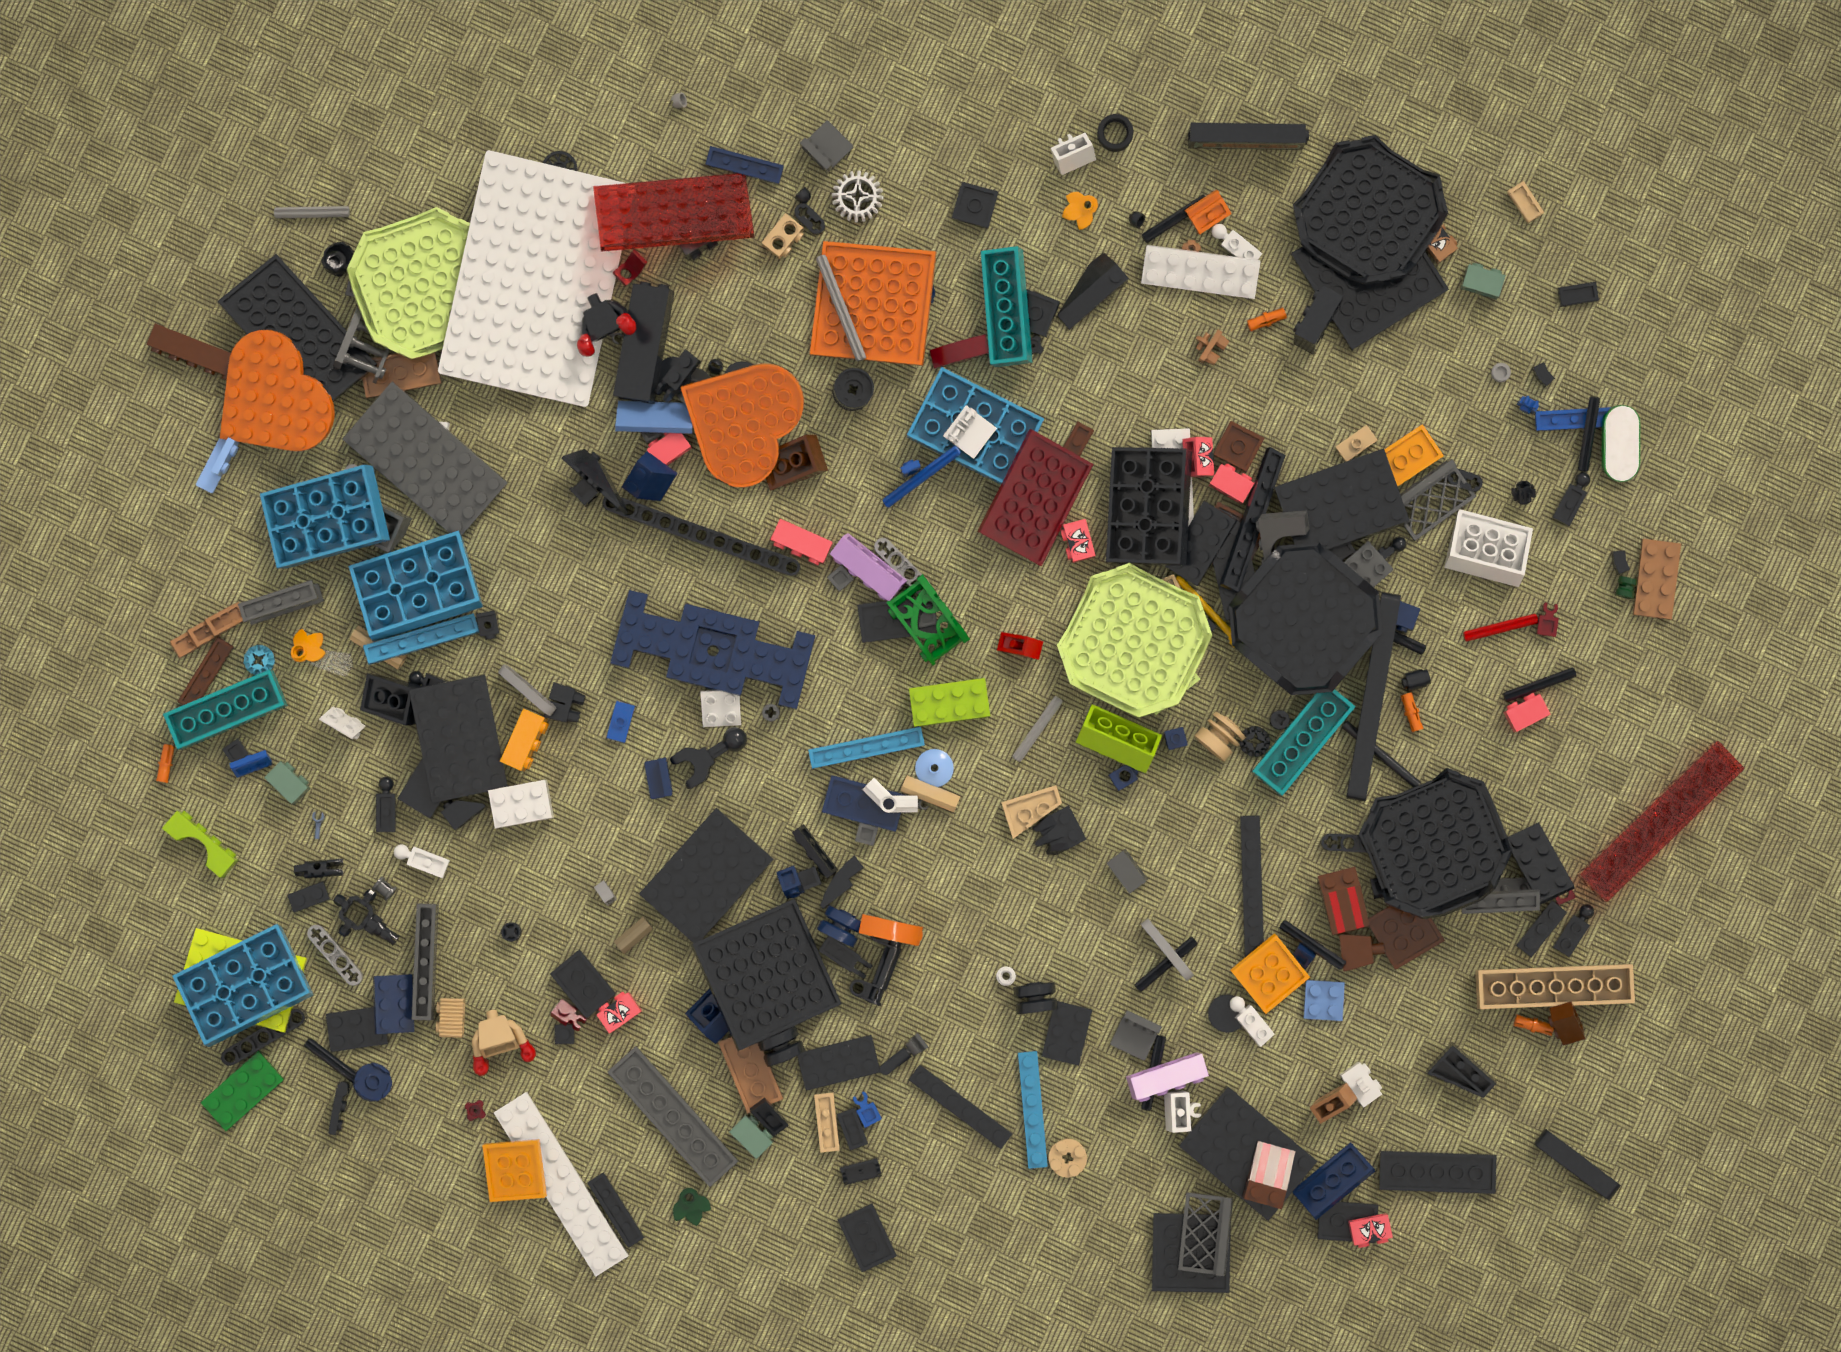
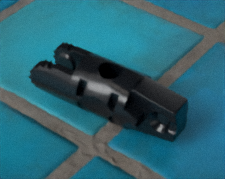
(319, 869)

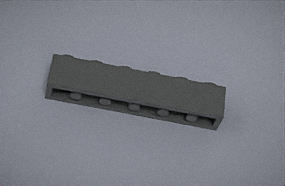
(425, 961)

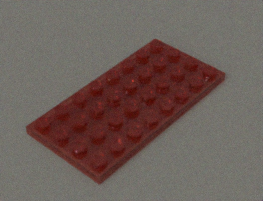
(673, 212)

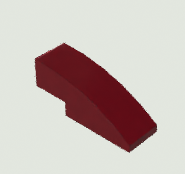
(960, 351)

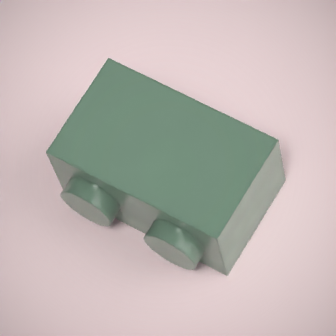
(1483, 281)
(288, 782)
(751, 1135)

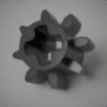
(1523, 492)

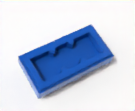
(910, 467)
(620, 721)
(250, 763)

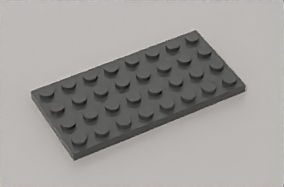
(425, 460)

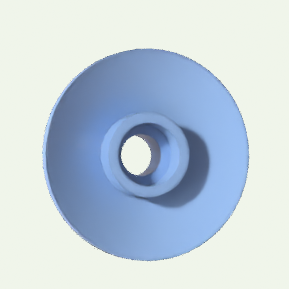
(944, 764)

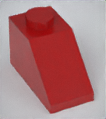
(1020, 645)

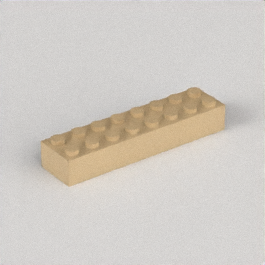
(1554, 986)

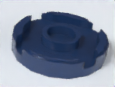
(372, 1082)

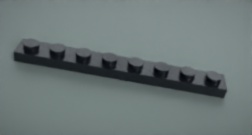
(1247, 532)
(1251, 883)

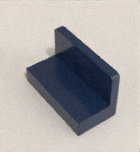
(658, 778)

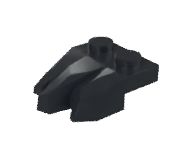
(1059, 832)

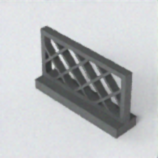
(1425, 484)
(1222, 1239)

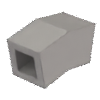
(605, 893)

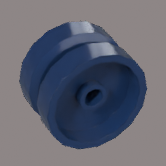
(841, 925)

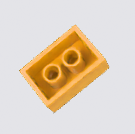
(524, 740)

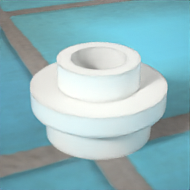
(1005, 982)

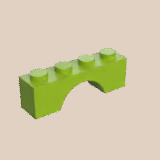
(219, 859)

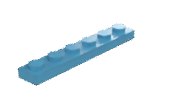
(420, 639)
(866, 747)
(1032, 1109)

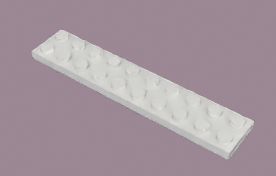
(564, 1187)

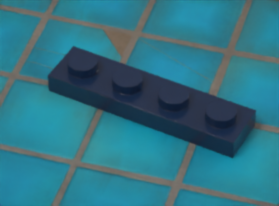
(744, 165)

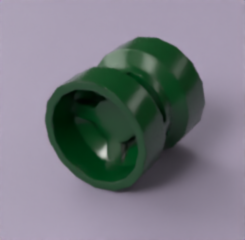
(1626, 587)

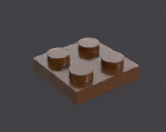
(1238, 446)

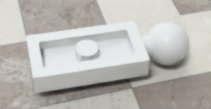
(1235, 243)
(422, 860)
(1251, 1021)

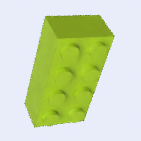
(949, 702)
(1118, 738)

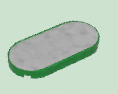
(1621, 443)

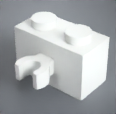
(1073, 153)
(1361, 1083)
(1179, 1111)

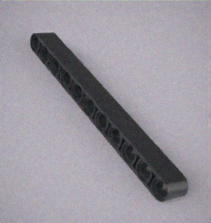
(709, 542)
(1373, 699)

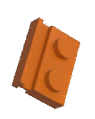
(1208, 212)

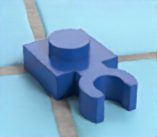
(1527, 405)
(868, 1112)

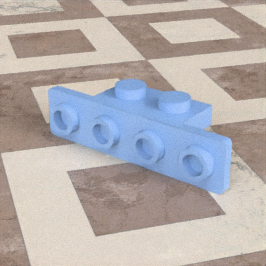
(217, 464)

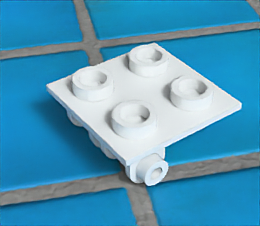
(969, 431)
(720, 709)
(343, 723)

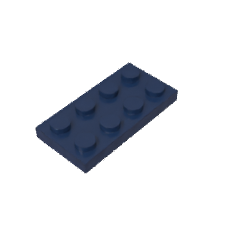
(850, 802)
(1333, 1181)

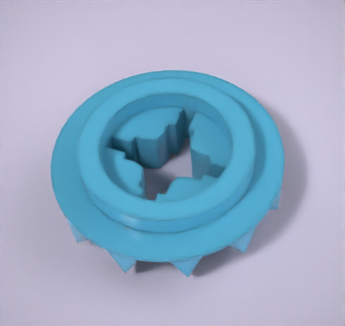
(259, 650)

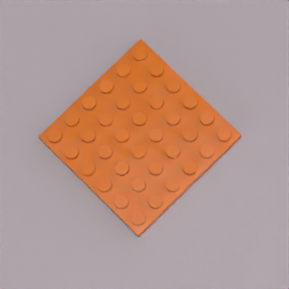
(886, 298)

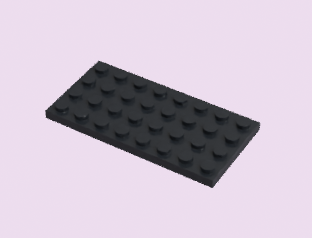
(281, 302)

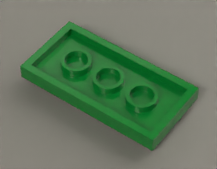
(242, 1091)

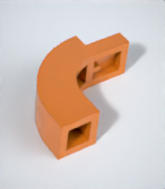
(891, 930)

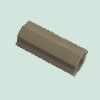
(633, 935)

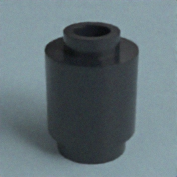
(1415, 680)

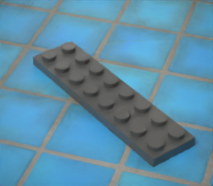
(672, 1116)

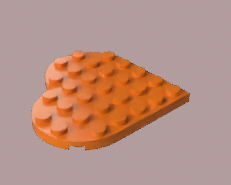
(271, 398)
(742, 418)

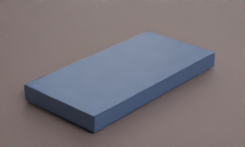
(656, 417)

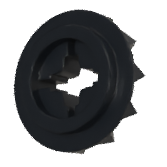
(1261, 748)

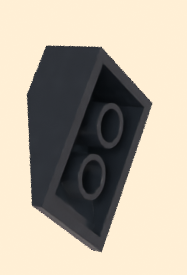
(388, 699)

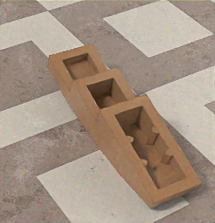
(207, 631)

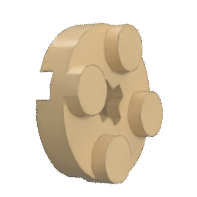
(1073, 1167)

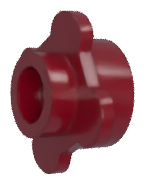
(473, 1115)

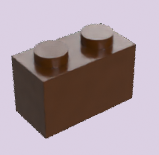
(1566, 1023)

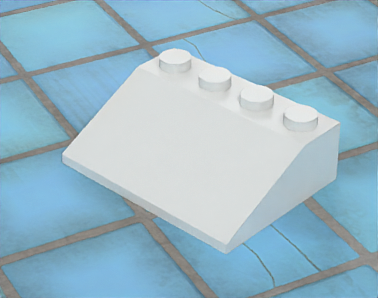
(1489, 548)

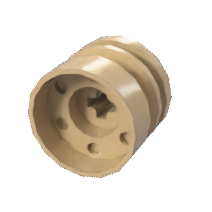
(1220, 736)

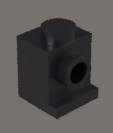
(490, 616)

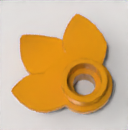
(1077, 211)
(309, 645)

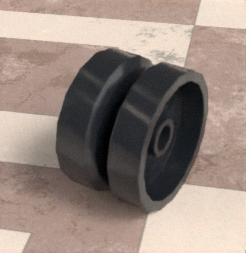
(1035, 997)
(781, 1047)

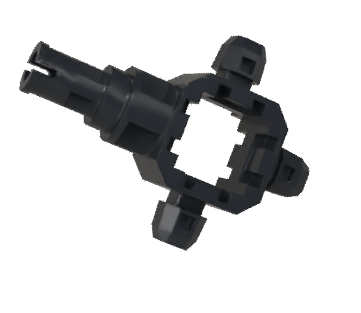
(372, 923)

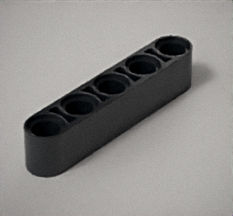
(257, 1044)
(1577, 1164)

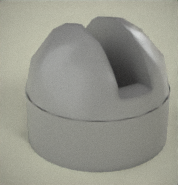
(679, 100)

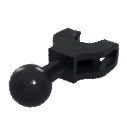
(702, 759)

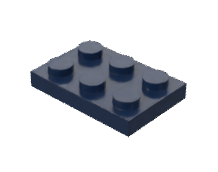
(393, 1004)

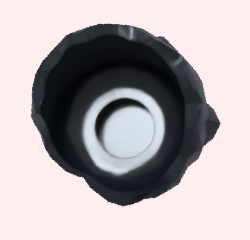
(337, 258)

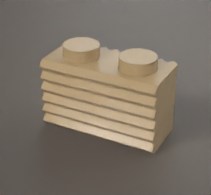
(451, 1017)

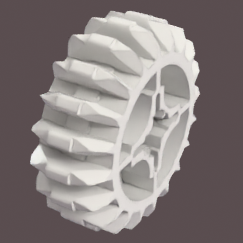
(866, 196)

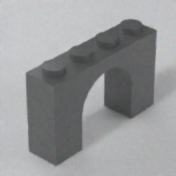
(1278, 525)

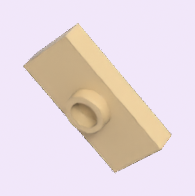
(1525, 202)
(1356, 443)

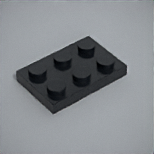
(583, 983)
(353, 1030)
(1067, 1033)
(1334, 1223)
(867, 1237)

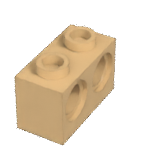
(778, 234)

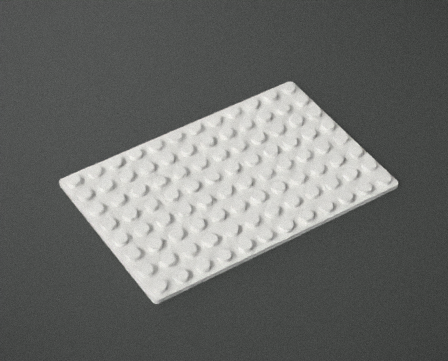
(528, 281)

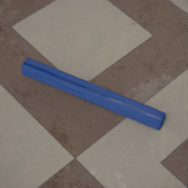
(921, 476)

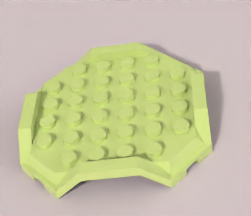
(408, 280)
(1135, 641)

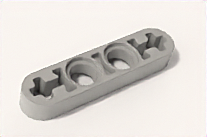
(905, 564)
(527, 689)
(1167, 949)
(332, 957)

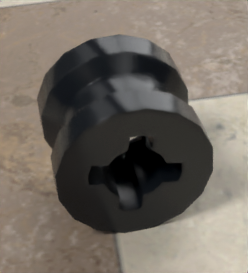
(1276, 720)
(508, 931)

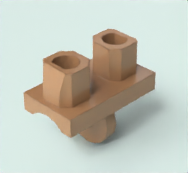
(1217, 340)

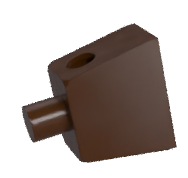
(1359, 950)

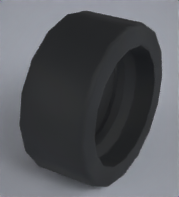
(1115, 118)

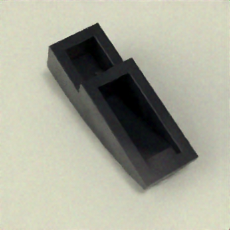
(841, 881)

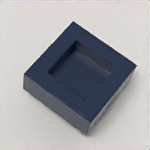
(1303, 955)

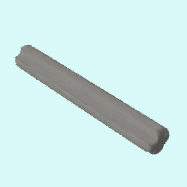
(311, 212)
(1037, 728)

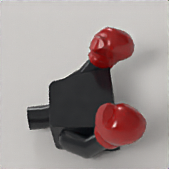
(601, 321)

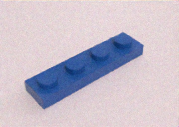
(1565, 419)

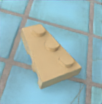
(1030, 808)

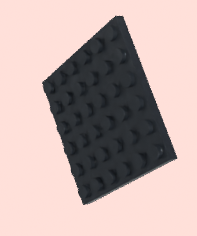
(1374, 306)
(766, 974)

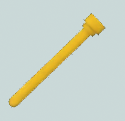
(1207, 609)

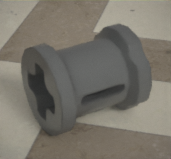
(767, 708)
(384, 888)

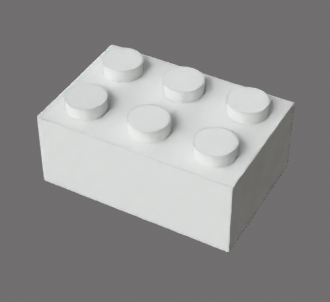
(521, 804)

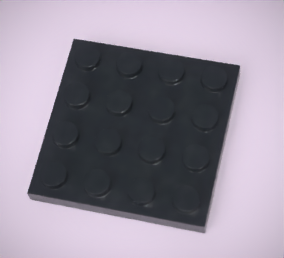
(1166, 1254)

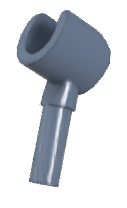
(318, 824)

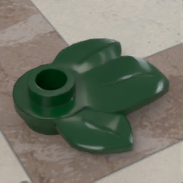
(691, 1209)

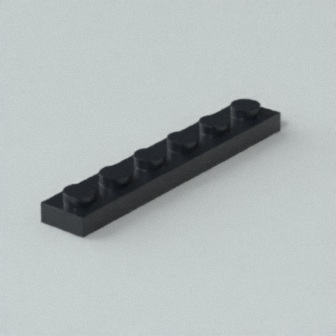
(960, 1106)

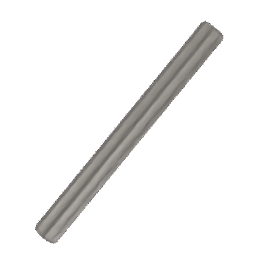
(841, 308)

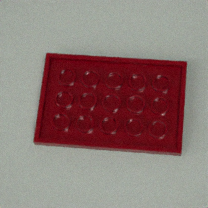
(1035, 497)

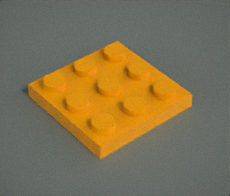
(1270, 973)
(514, 1170)

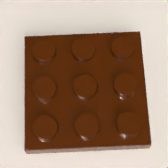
(1403, 935)

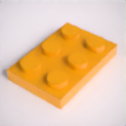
(1412, 454)

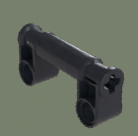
(882, 975)

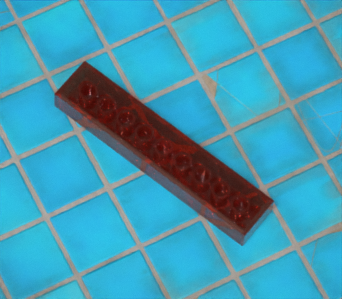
(1660, 821)

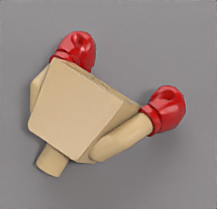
(496, 1037)

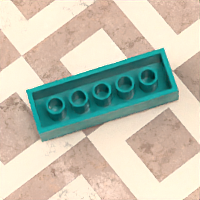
(1006, 306)
(225, 709)
(1302, 740)

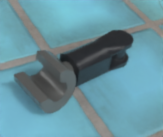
(914, 1046)

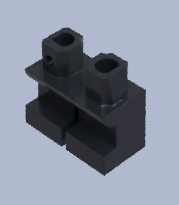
(568, 696)

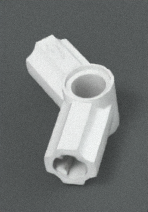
(880, 794)

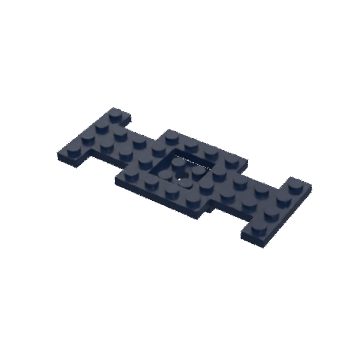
(688, 649)

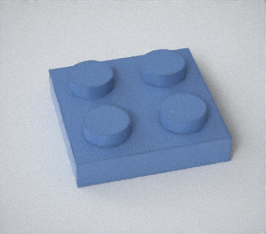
(1324, 1000)

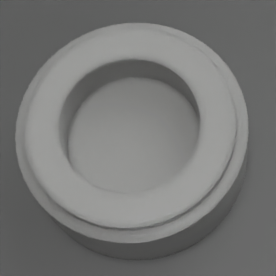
(1500, 372)

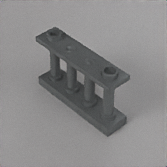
(351, 341)
(281, 602)
(1509, 896)

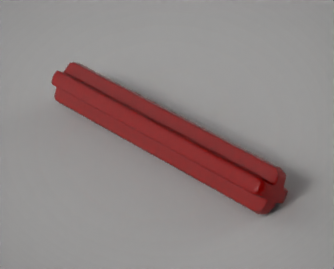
(1500, 627)

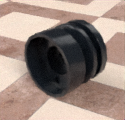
(856, 379)

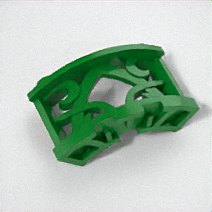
(927, 594)

